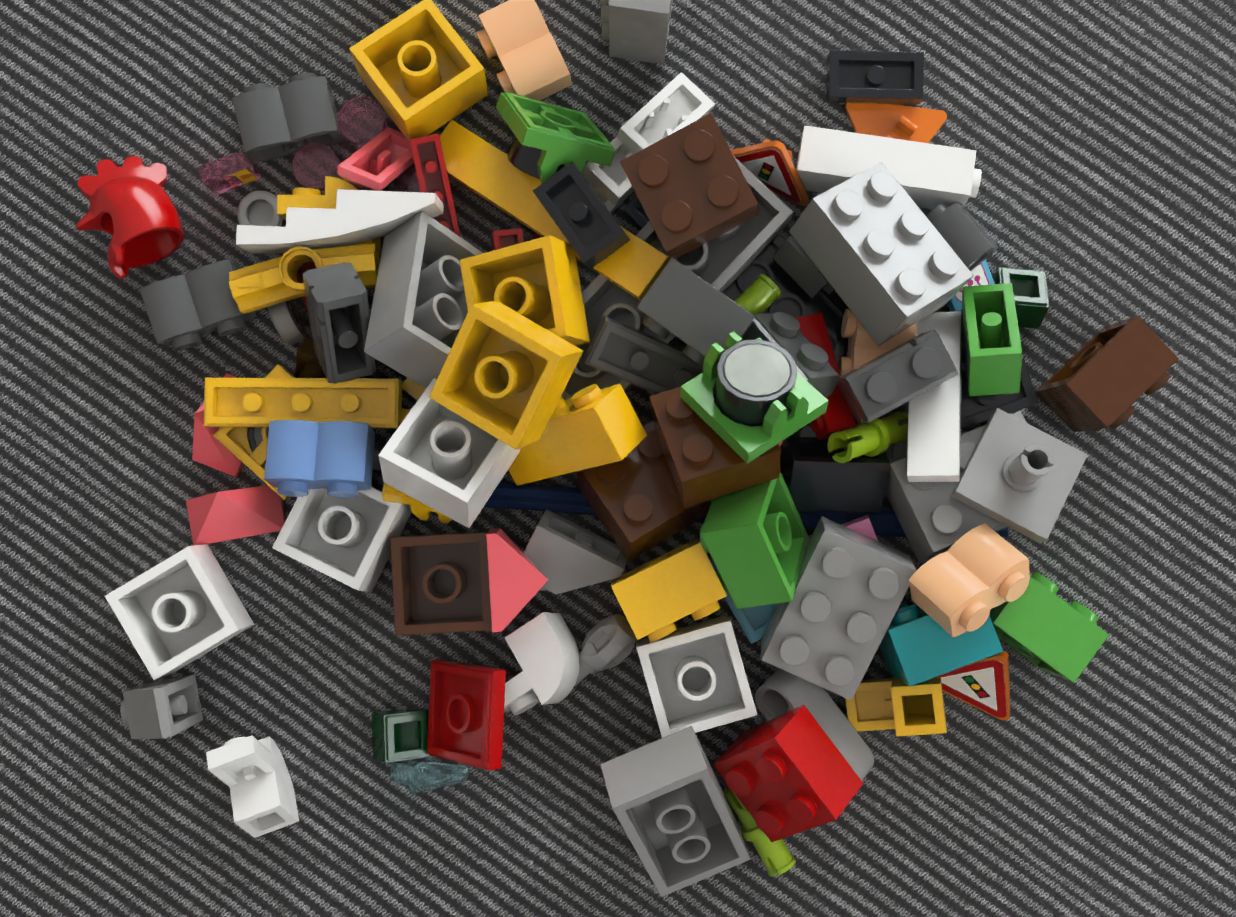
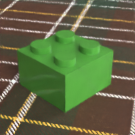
(756, 543)
(1049, 630)

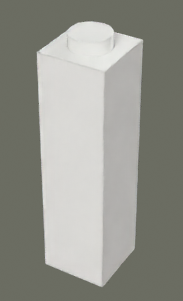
(924, 170)

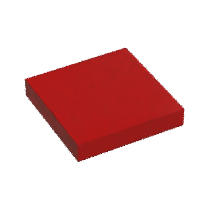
(466, 713)

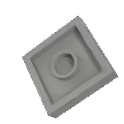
(1019, 476)

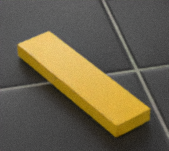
(262, 400)

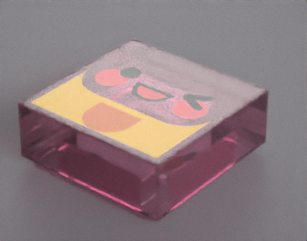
(228, 173)

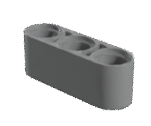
(786, 692)

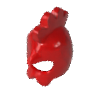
(134, 211)

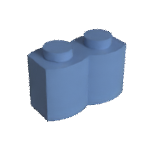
(319, 456)

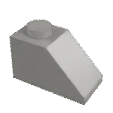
(572, 555)
(161, 708)

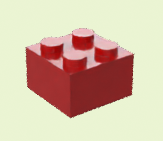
(789, 774)

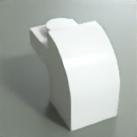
(547, 660)
(258, 783)

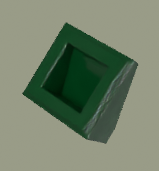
(1029, 294)
(399, 734)

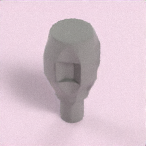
(605, 646)

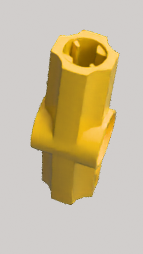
(277, 281)

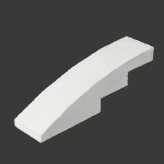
(664, 114)
(357, 218)
(936, 414)

